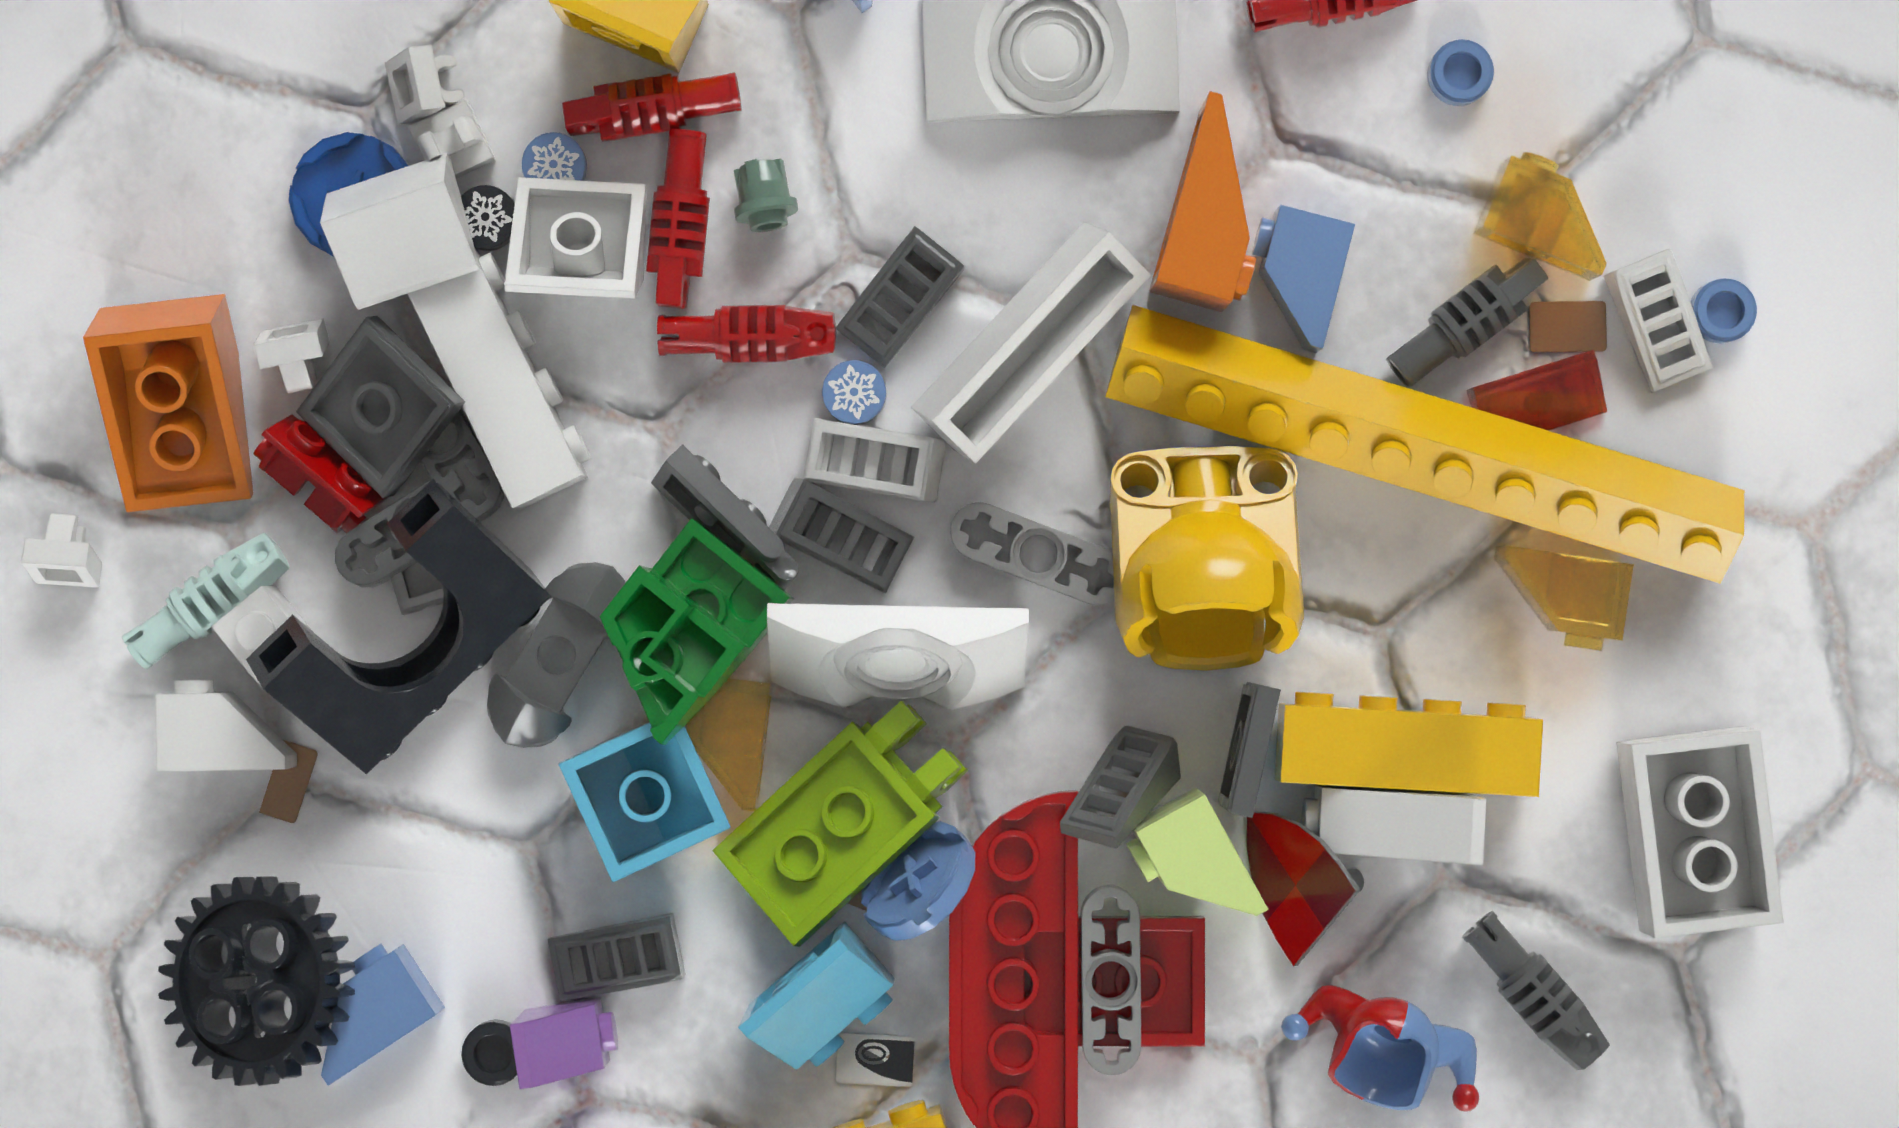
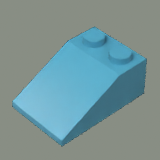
(817, 999)

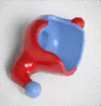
(1388, 1048)

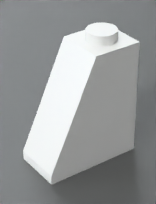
(1398, 823)

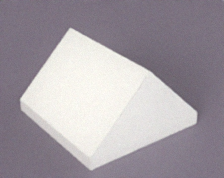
(399, 231)
(577, 238)

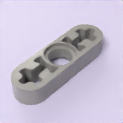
(999, 523)
(1094, 1027)

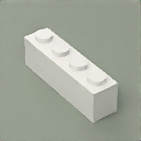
(1031, 341)
(501, 389)

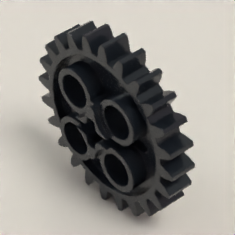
(256, 980)

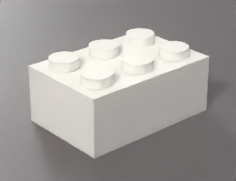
(1700, 832)

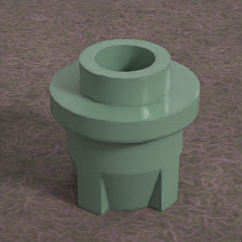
(763, 195)

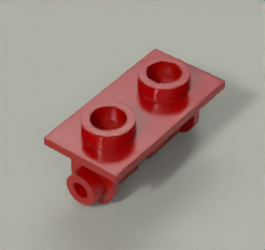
(298, 454)

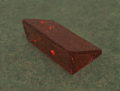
(1546, 394)

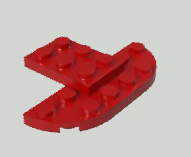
(1020, 974)

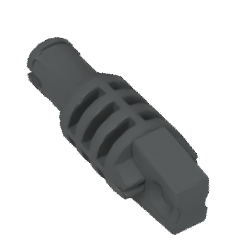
(1468, 319)
(1538, 994)

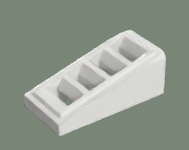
(1681, 312)
(927, 468)

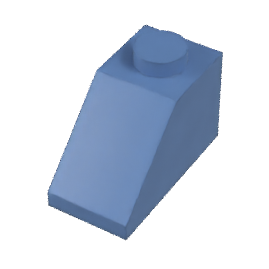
(1303, 268)
(387, 1004)

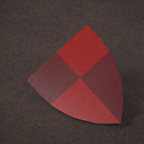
(1298, 881)

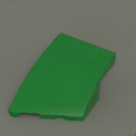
(688, 625)

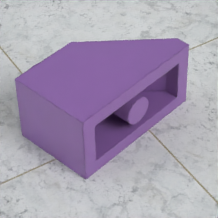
(562, 1041)

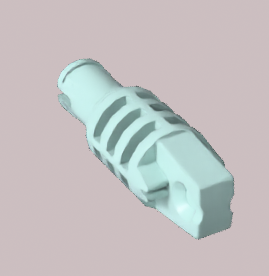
(207, 598)

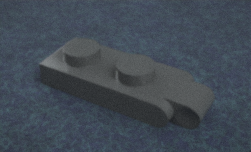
(699, 494)

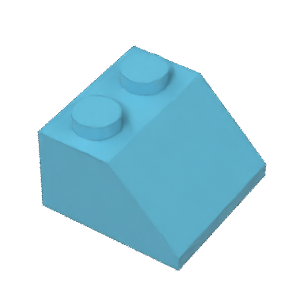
(643, 798)

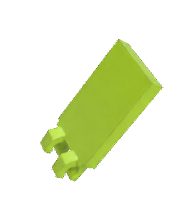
(838, 823)

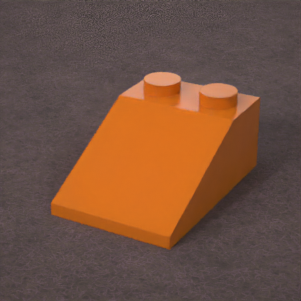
(1207, 228)
(172, 401)

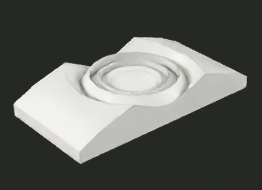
(1049, 58)
(897, 652)

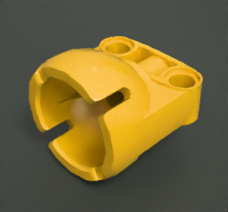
(1206, 556)

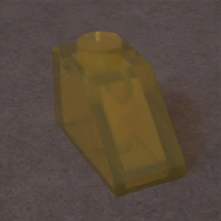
(1540, 217)
(1571, 593)
(733, 735)

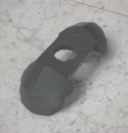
(530, 700)

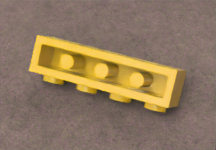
(1408, 748)

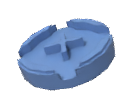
(920, 884)

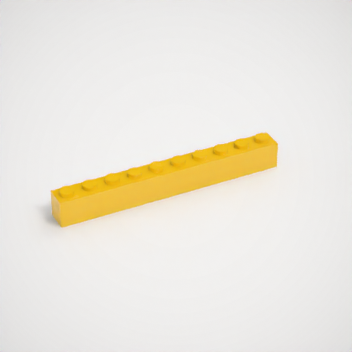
(1427, 444)

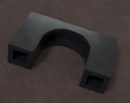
(374, 706)

